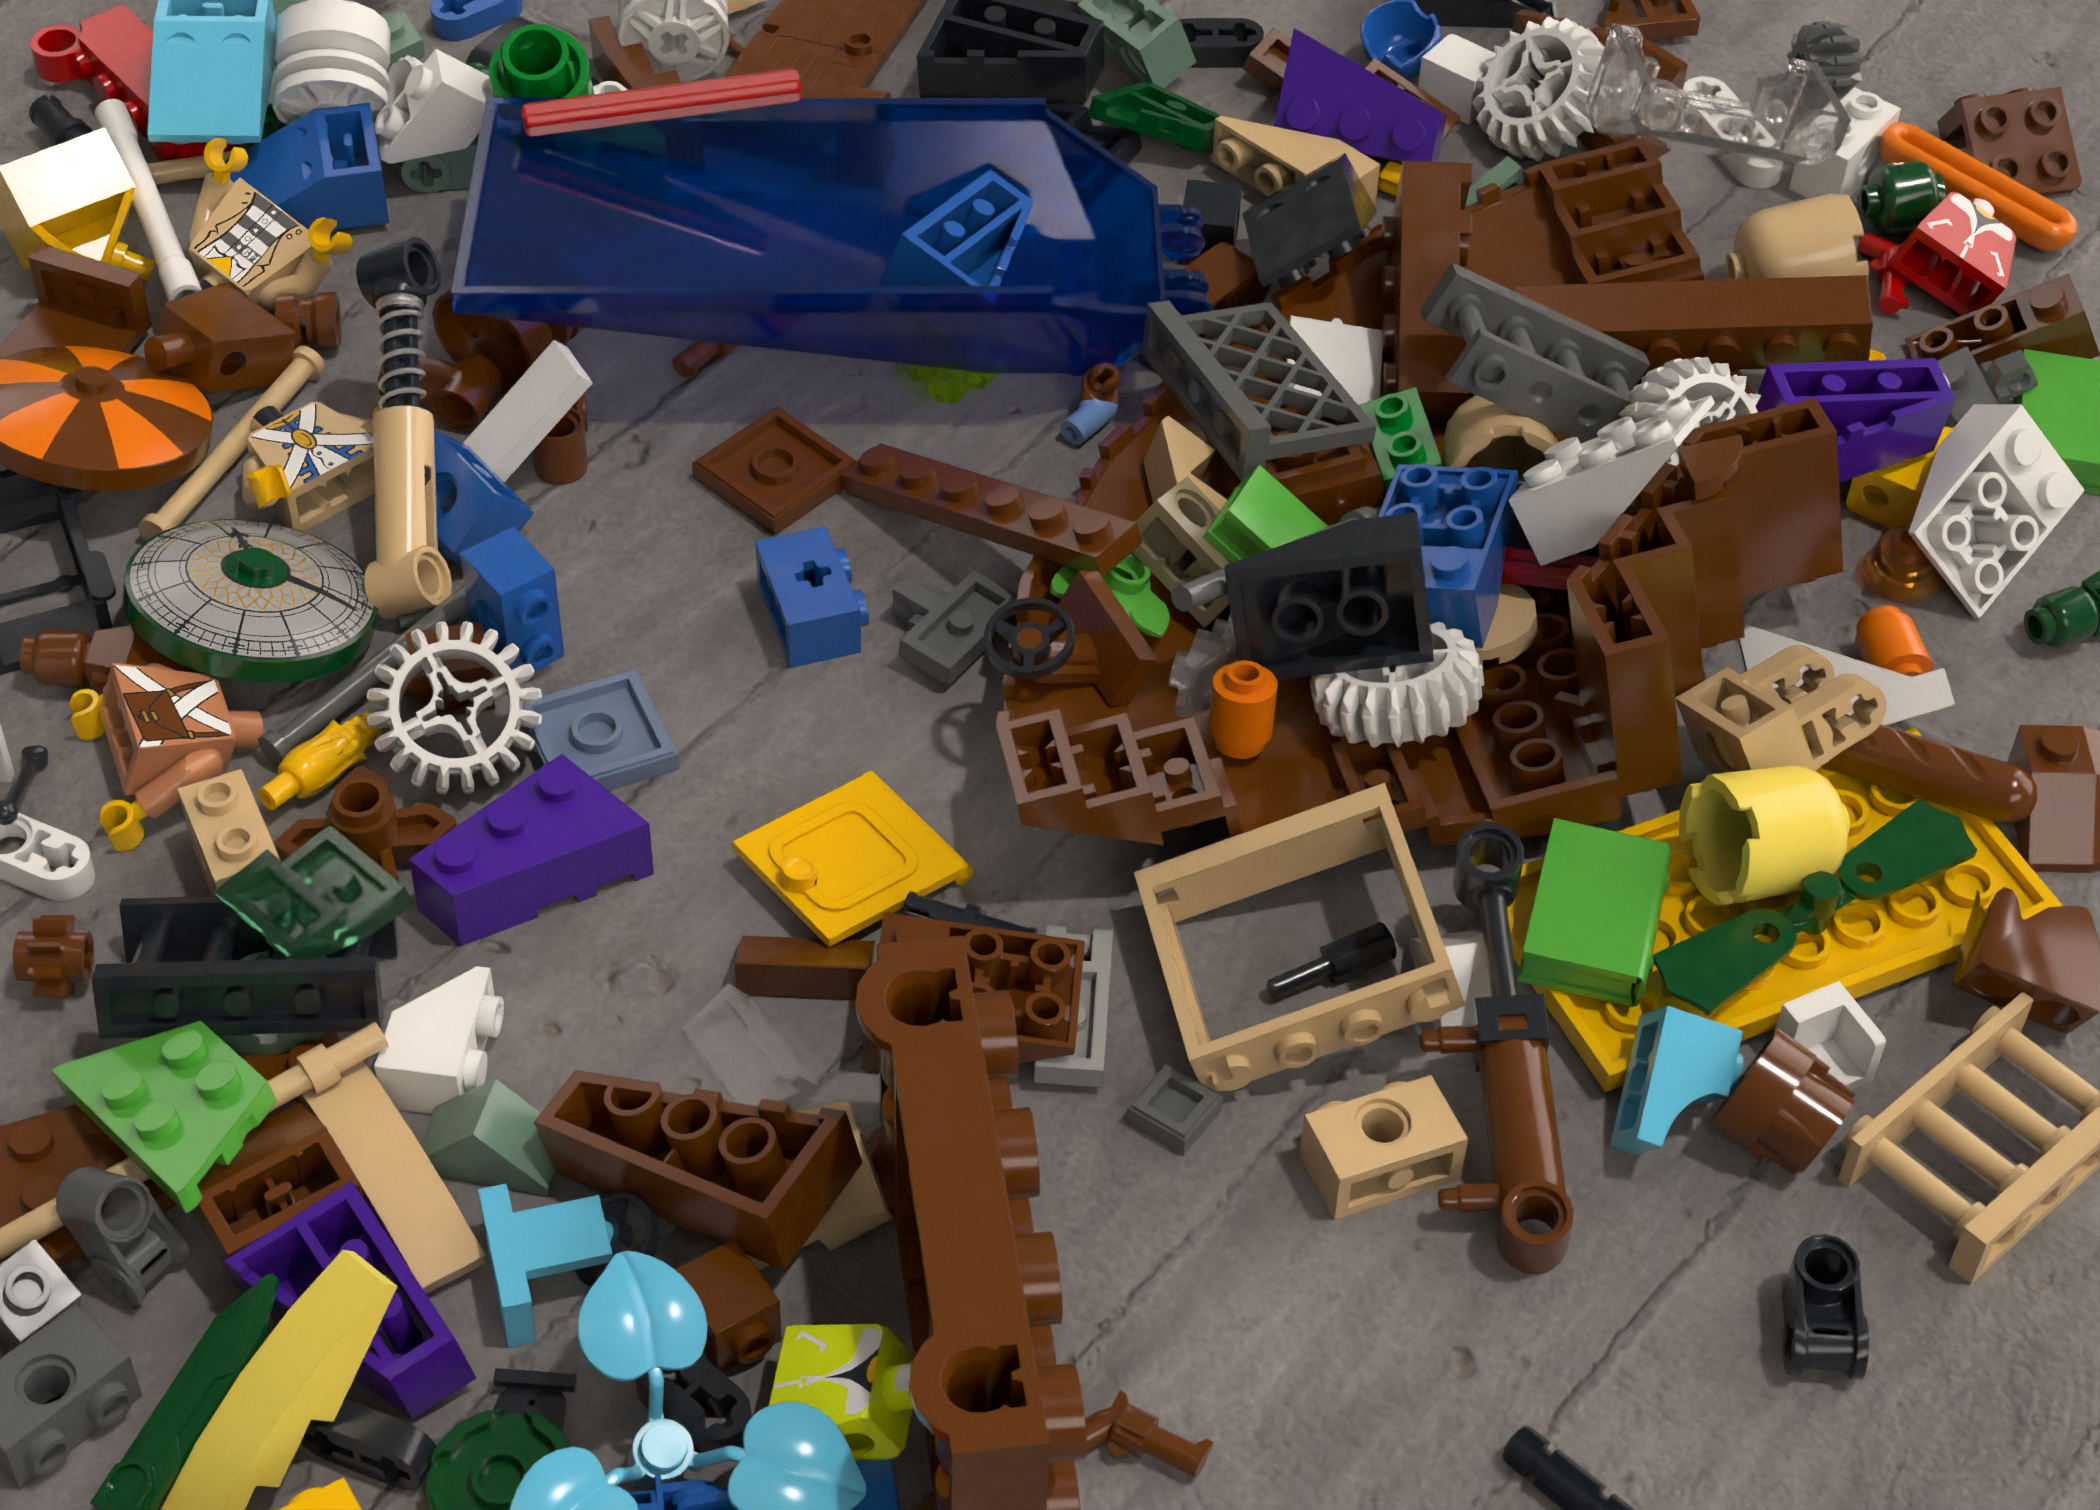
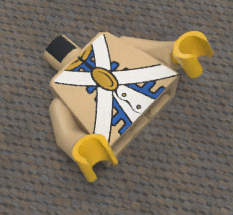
(308, 463)

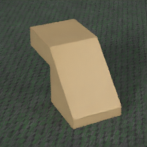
(1175, 456)

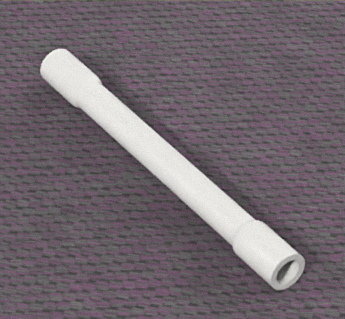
(174, 269)

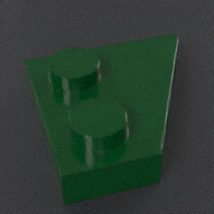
(1156, 113)

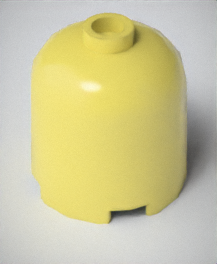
(1762, 831)

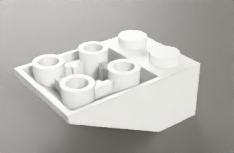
(1589, 485)
(1990, 501)

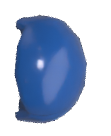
(1399, 36)

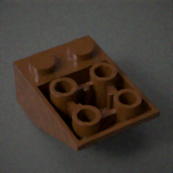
(1035, 968)

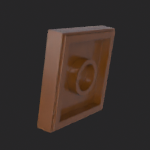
(774, 470)

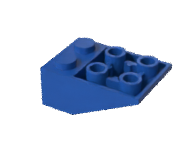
(322, 168)
(1462, 536)

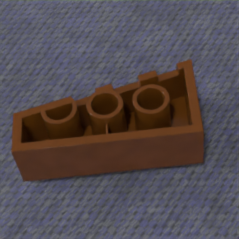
(1424, 238)
(704, 1159)

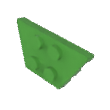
(171, 1103)

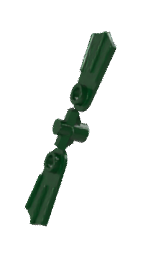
(1728, 958)

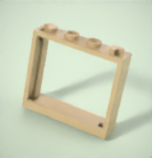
(1267, 860)

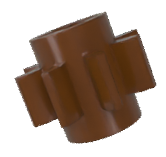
(53, 956)

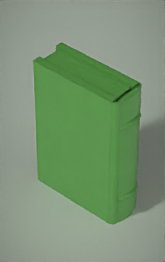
(2068, 411)
(1259, 518)
(1596, 913)

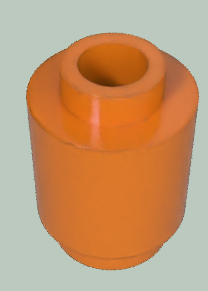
(1892, 642)
(1242, 709)

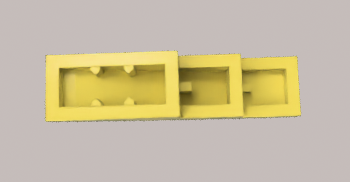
(289, 1381)

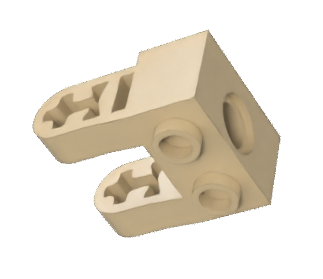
(1750, 726)

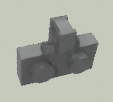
(1987, 384)
(945, 625)

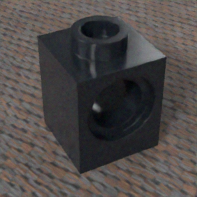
(1220, 212)

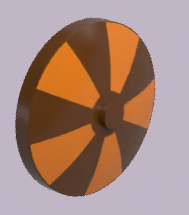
(99, 419)

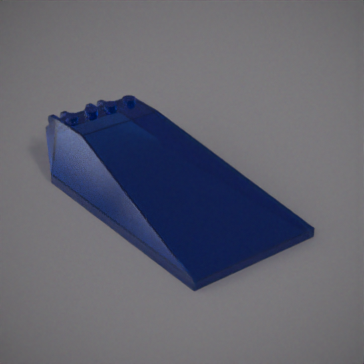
(788, 215)

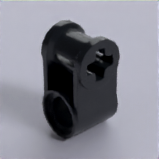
(1824, 1321)

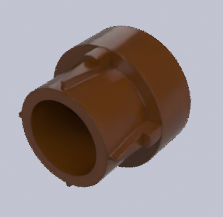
(1784, 1105)

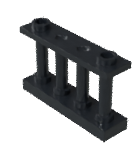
(190, 969)

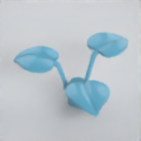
(651, 1321)

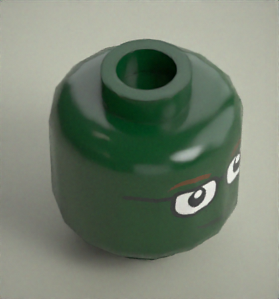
(1901, 196)

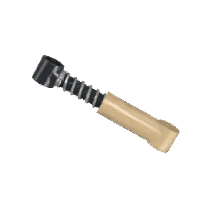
(408, 566)

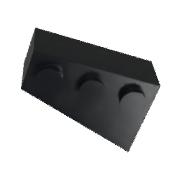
(1010, 52)

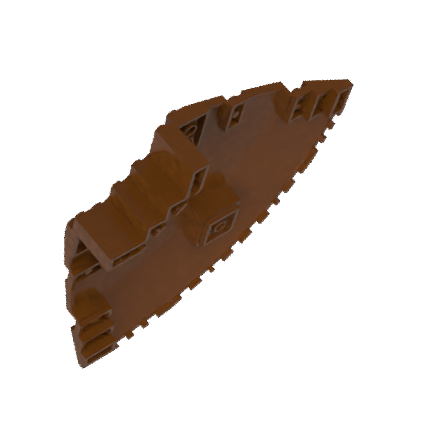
(1561, 723)

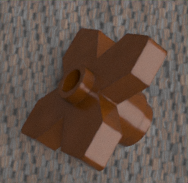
(367, 817)

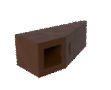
(2037, 319)

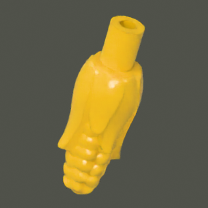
(319, 761)

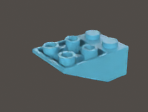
(211, 70)

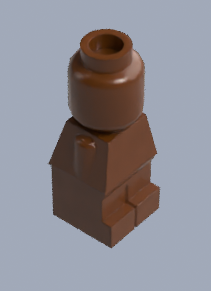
(74, 659)

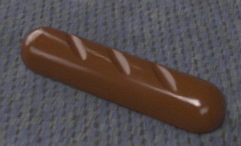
(1939, 774)

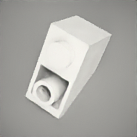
(434, 112)
(440, 1043)

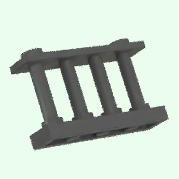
(1533, 356)

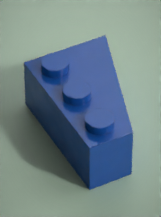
(963, 239)

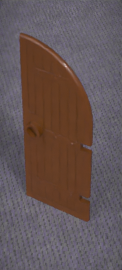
(827, 42)

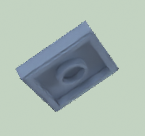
(605, 730)

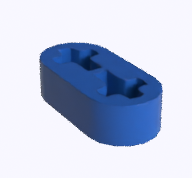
(467, 18)

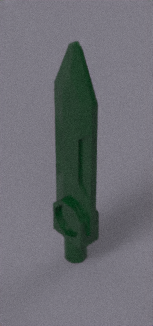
(189, 1403)

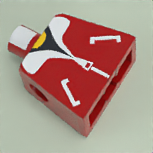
(1958, 254)

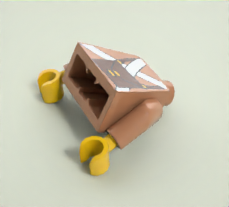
(163, 735)

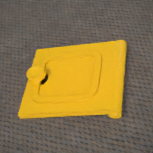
(859, 850)

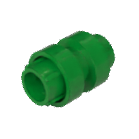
(539, 64)

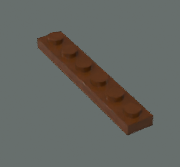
(992, 509)

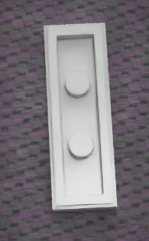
(529, 410)

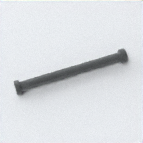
(355, 686)

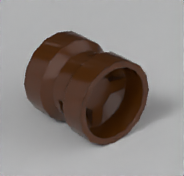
(314, 319)

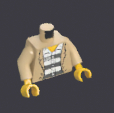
(253, 242)

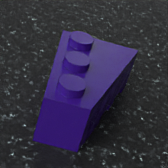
(1349, 103)
(1877, 406)
(529, 849)
(413, 1352)

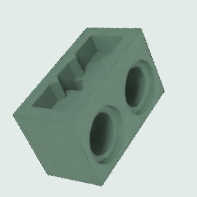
(1142, 38)

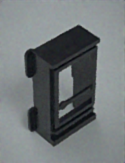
(31, 503)

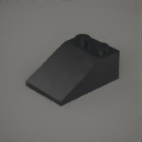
(1334, 600)

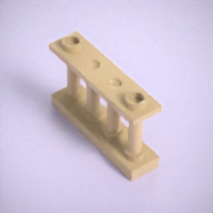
(2023, 1192)

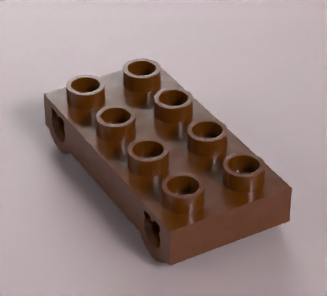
(973, 1271)

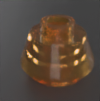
(1900, 568)

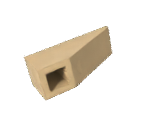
(1277, 156)

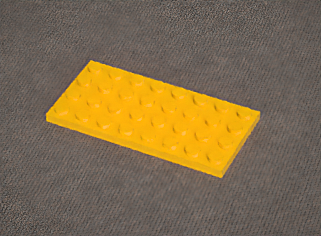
(1862, 946)

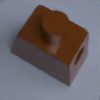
(220, 341)

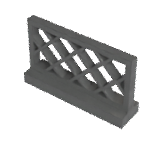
(1217, 396)

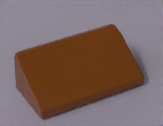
(801, 966)

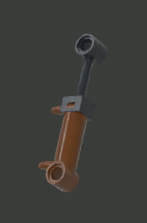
(1510, 1052)

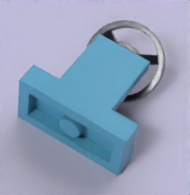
(553, 1242)

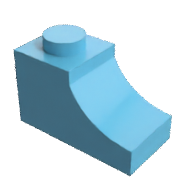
(1673, 1064)

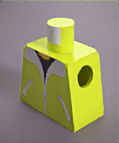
(854, 1378)

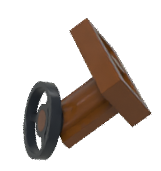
(1084, 644)

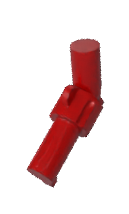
(1891, 280)

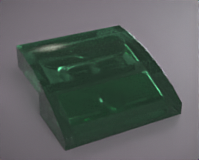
(316, 897)

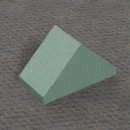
(489, 1141)

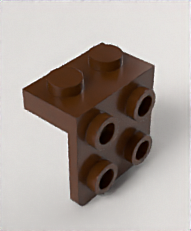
(2019, 136)
(81, 305)

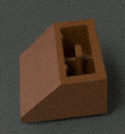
(272, 1178)

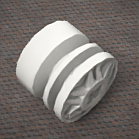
(677, 33)
(330, 58)

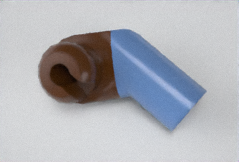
(1096, 404)

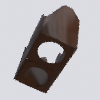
(2045, 956)

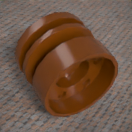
(505, 342)

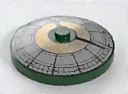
(249, 601)

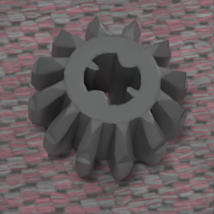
(1834, 51)

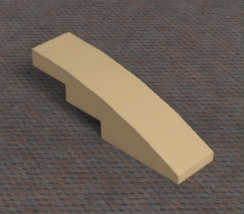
(397, 1178)

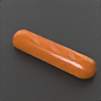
(2024, 211)

